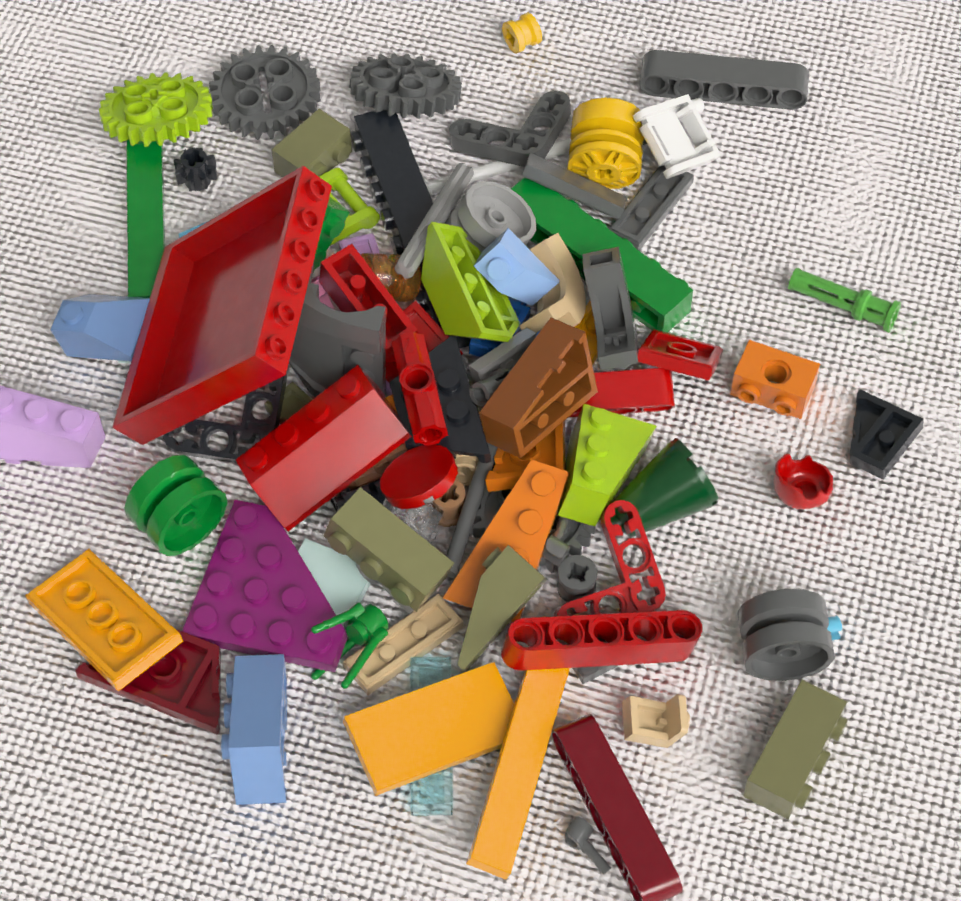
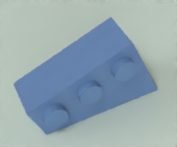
(256, 728)

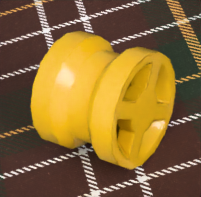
(522, 32)

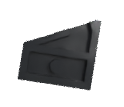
(881, 434)

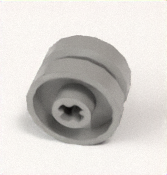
(489, 210)

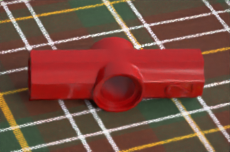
(424, 403)

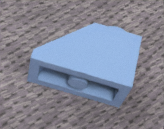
(515, 269)

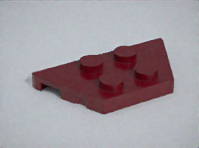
(179, 684)

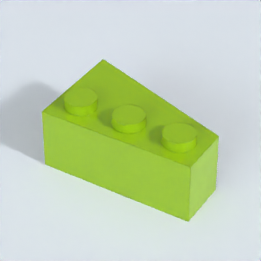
(599, 461)

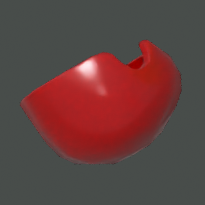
(802, 482)

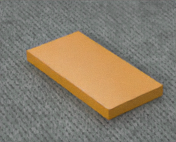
(104, 619)
(431, 728)

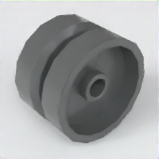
(785, 634)

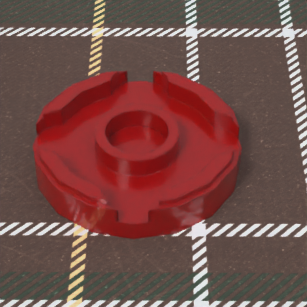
(418, 476)

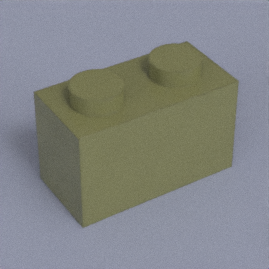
(316, 144)

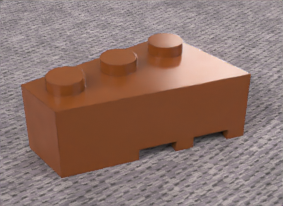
(540, 389)

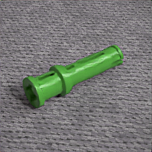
(864, 306)

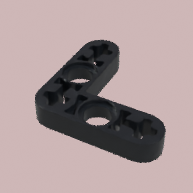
(250, 427)

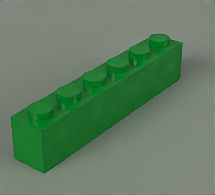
(655, 294)

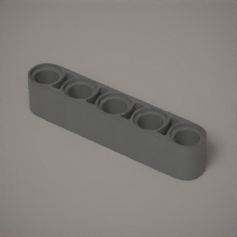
(724, 79)

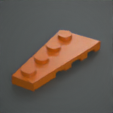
(520, 522)

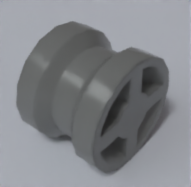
(573, 588)

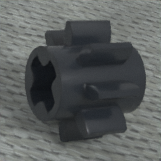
(195, 169)

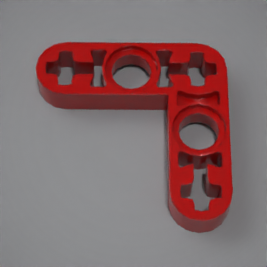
(626, 591)

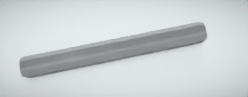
(439, 213)

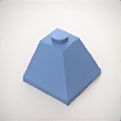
(100, 326)

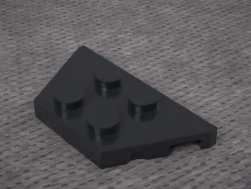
(459, 411)

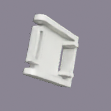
(669, 140)

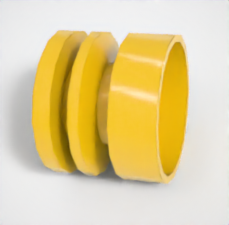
(606, 142)

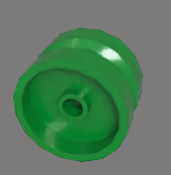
(175, 505)

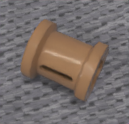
(450, 504)

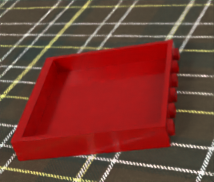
(224, 308)

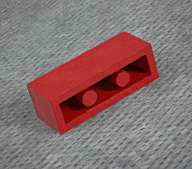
(357, 288)

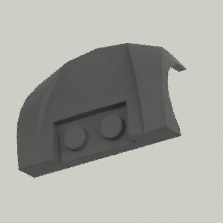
(335, 341)

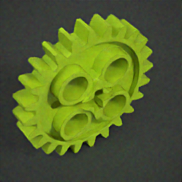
(156, 109)

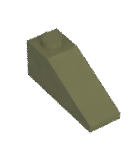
(499, 598)

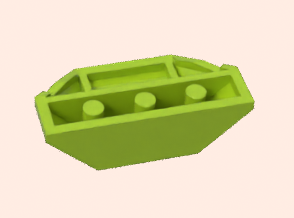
(459, 292)

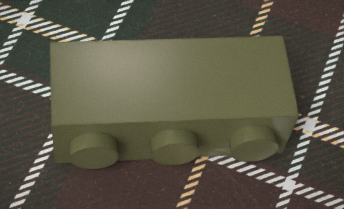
(387, 549)
(796, 750)

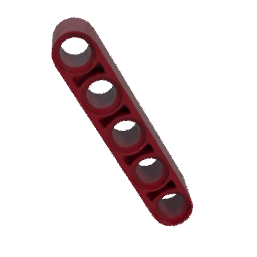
(616, 811)

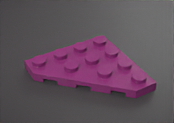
(263, 595)

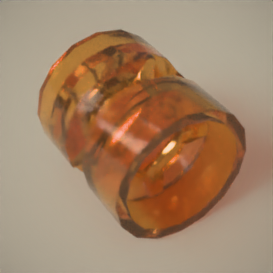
(384, 267)

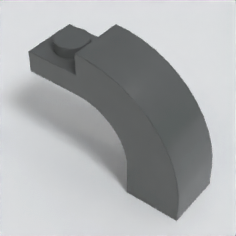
(611, 309)

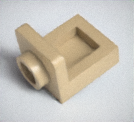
(655, 721)

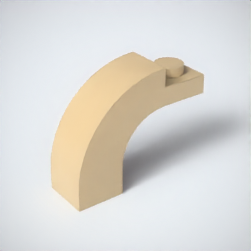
(565, 300)

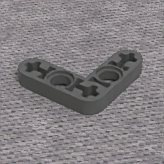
(474, 136)

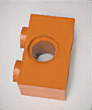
(793, 374)

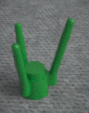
(365, 626)

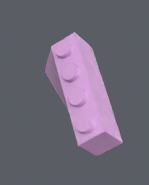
(47, 431)

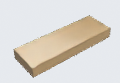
(408, 638)

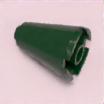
(667, 489)

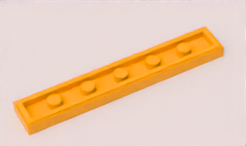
(517, 771)

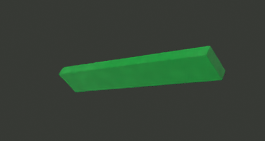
(144, 216)

